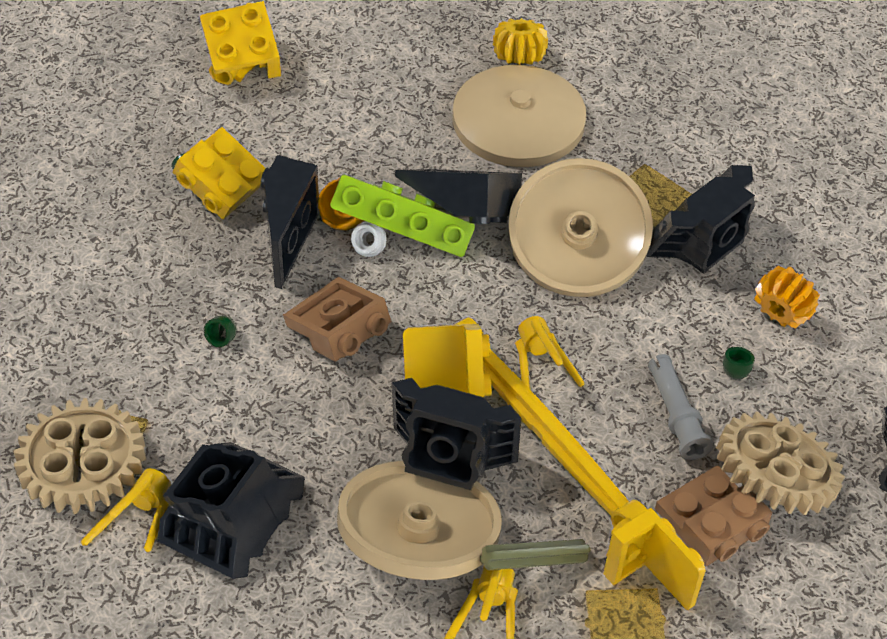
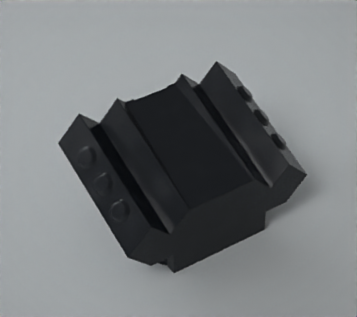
(708, 221)
(452, 433)
(227, 507)

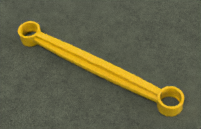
(558, 439)

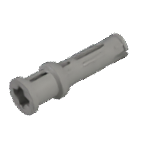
(683, 419)

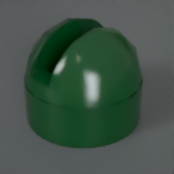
(215, 327)
(738, 362)

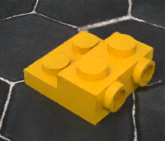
(219, 172)

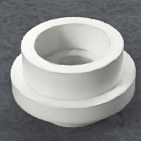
(359, 239)

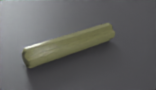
(534, 554)

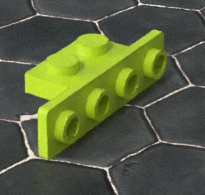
(401, 214)

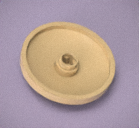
(519, 115)
(580, 227)
(416, 523)

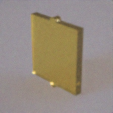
(659, 191)
(624, 614)

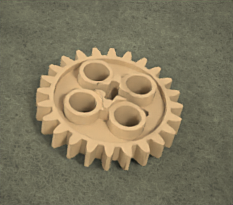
(49, 454)
(780, 463)

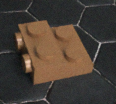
(339, 318)
(714, 515)

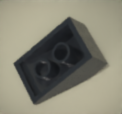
(474, 194)
(290, 210)

